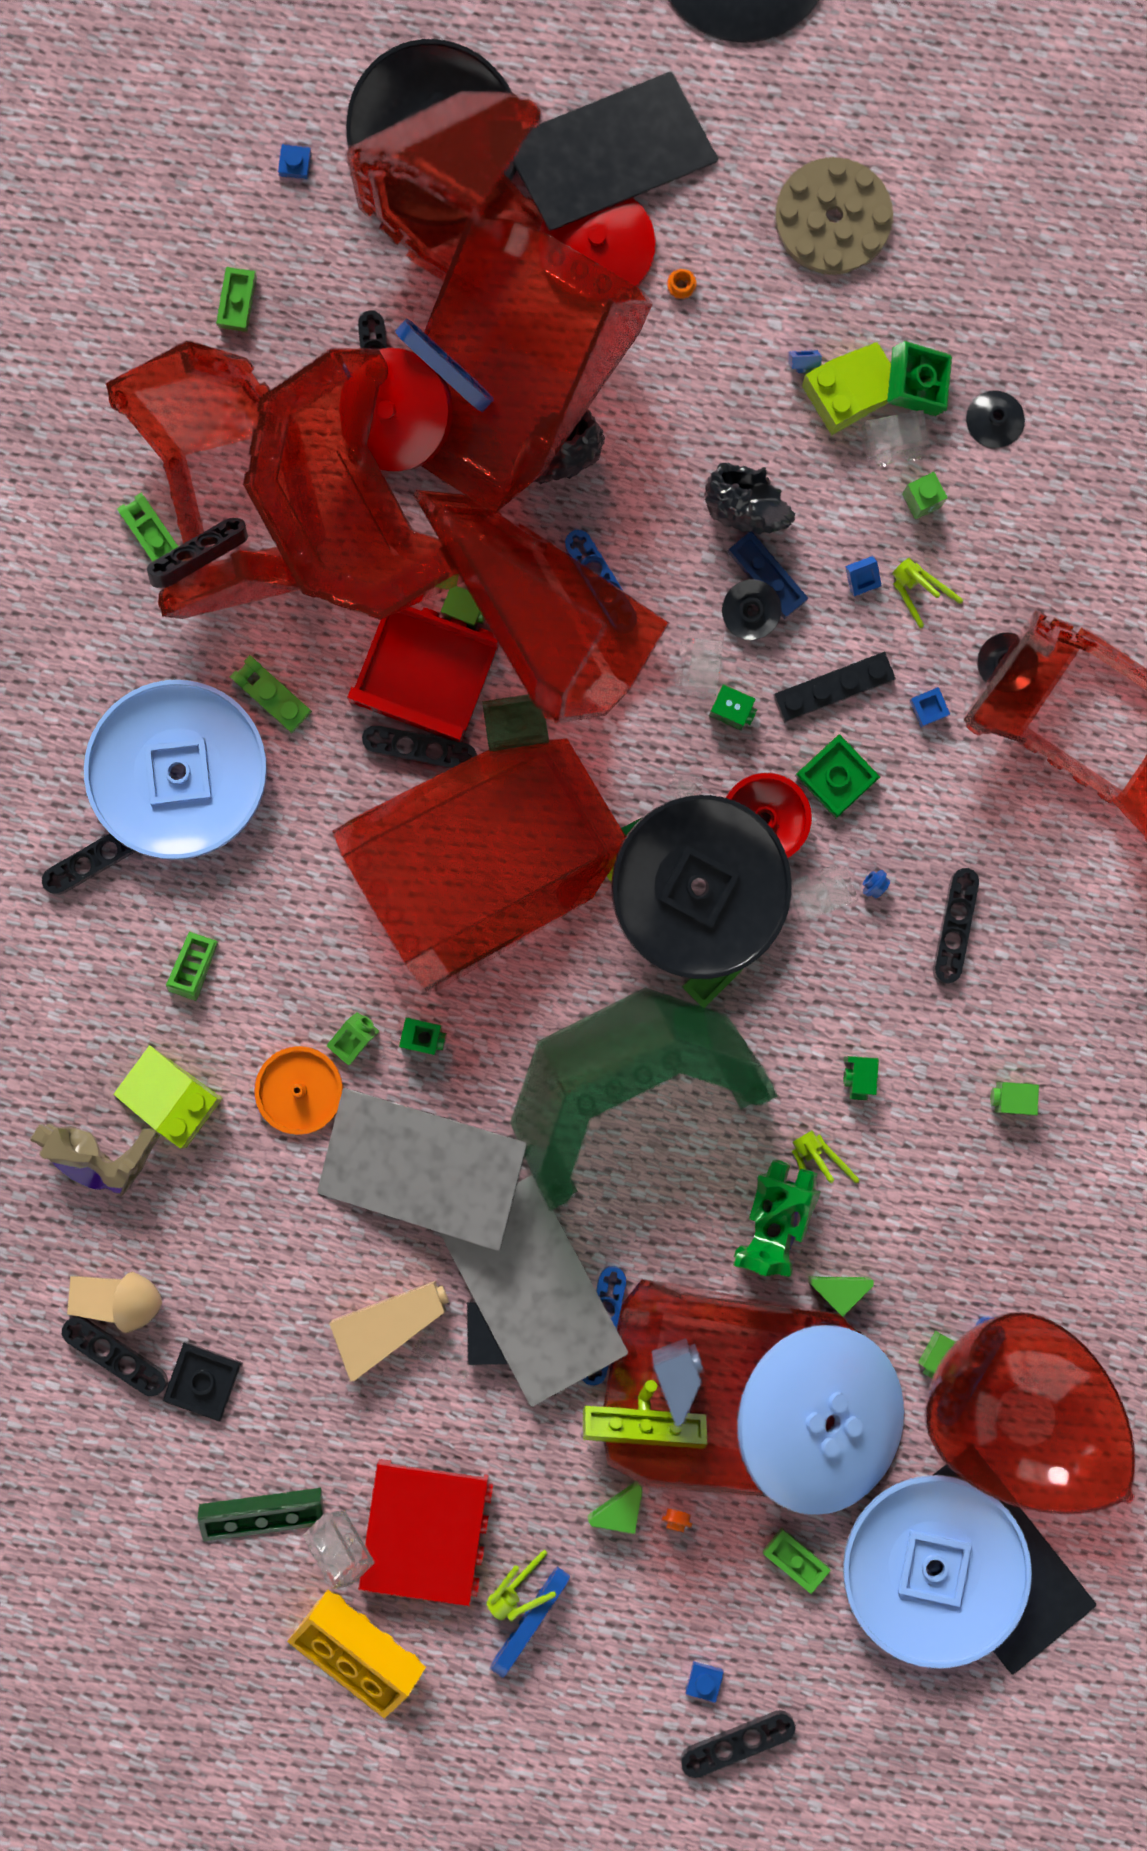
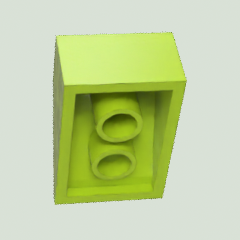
(849, 386)
(167, 1097)

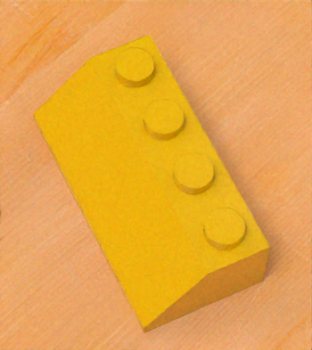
(357, 1654)

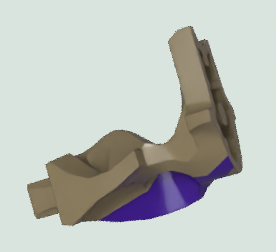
(79, 1157)

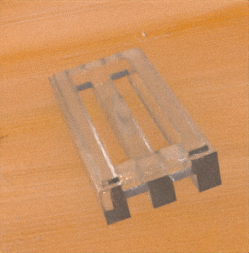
(435, 1362)

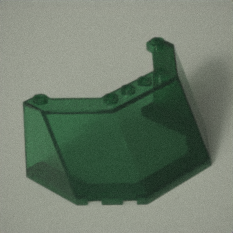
(616, 1059)

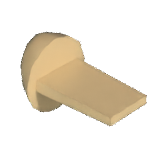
(124, 1301)

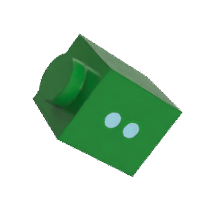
(733, 708)

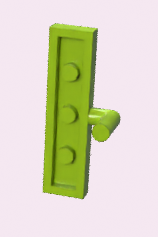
(643, 1424)

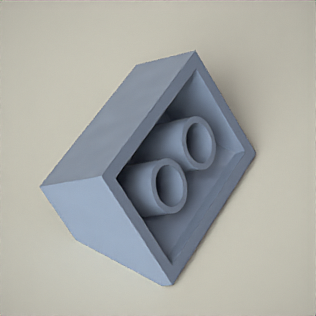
(678, 1374)

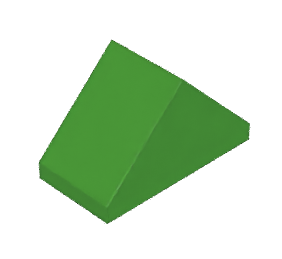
(841, 1292)
(620, 1511)

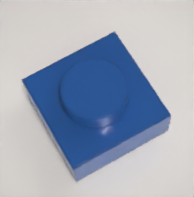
(294, 161)
(805, 360)
(863, 576)
(929, 707)
(704, 1681)

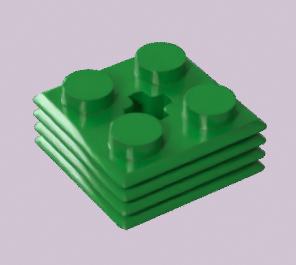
(919, 378)

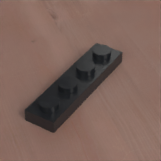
(834, 687)

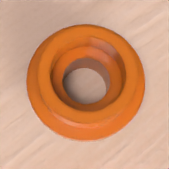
(681, 275)
(677, 1520)

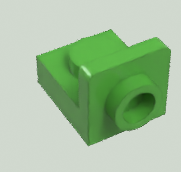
(352, 1038)

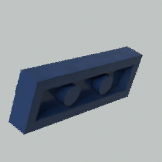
(762, 566)

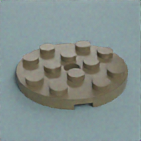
(829, 245)

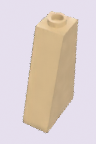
(381, 1328)

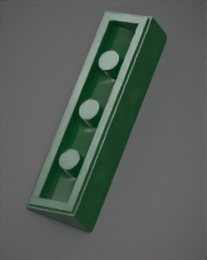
(260, 1514)

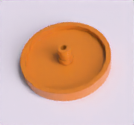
(298, 1090)

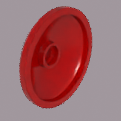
(782, 801)

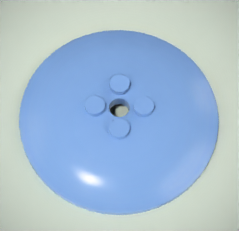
(140, 744)
(786, 1410)
(963, 1608)

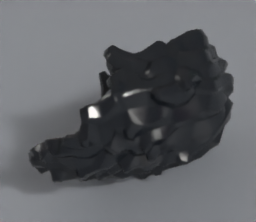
(578, 451)
(746, 500)

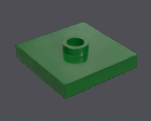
(837, 776)

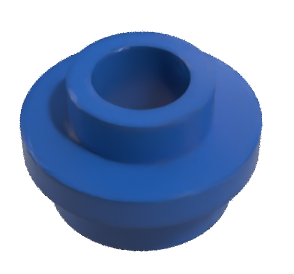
(875, 884)

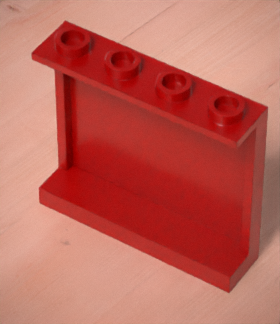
(425, 671)
(425, 1533)

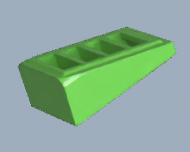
(202, 969)

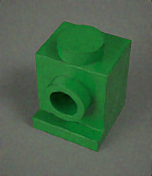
(411, 1032)
(861, 1077)

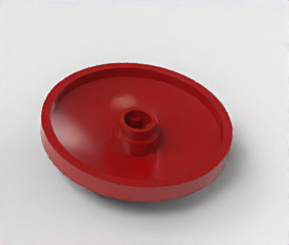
(615, 238)
(409, 413)

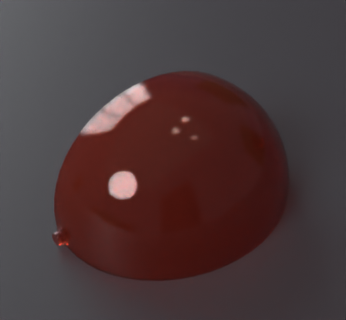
(1031, 1418)

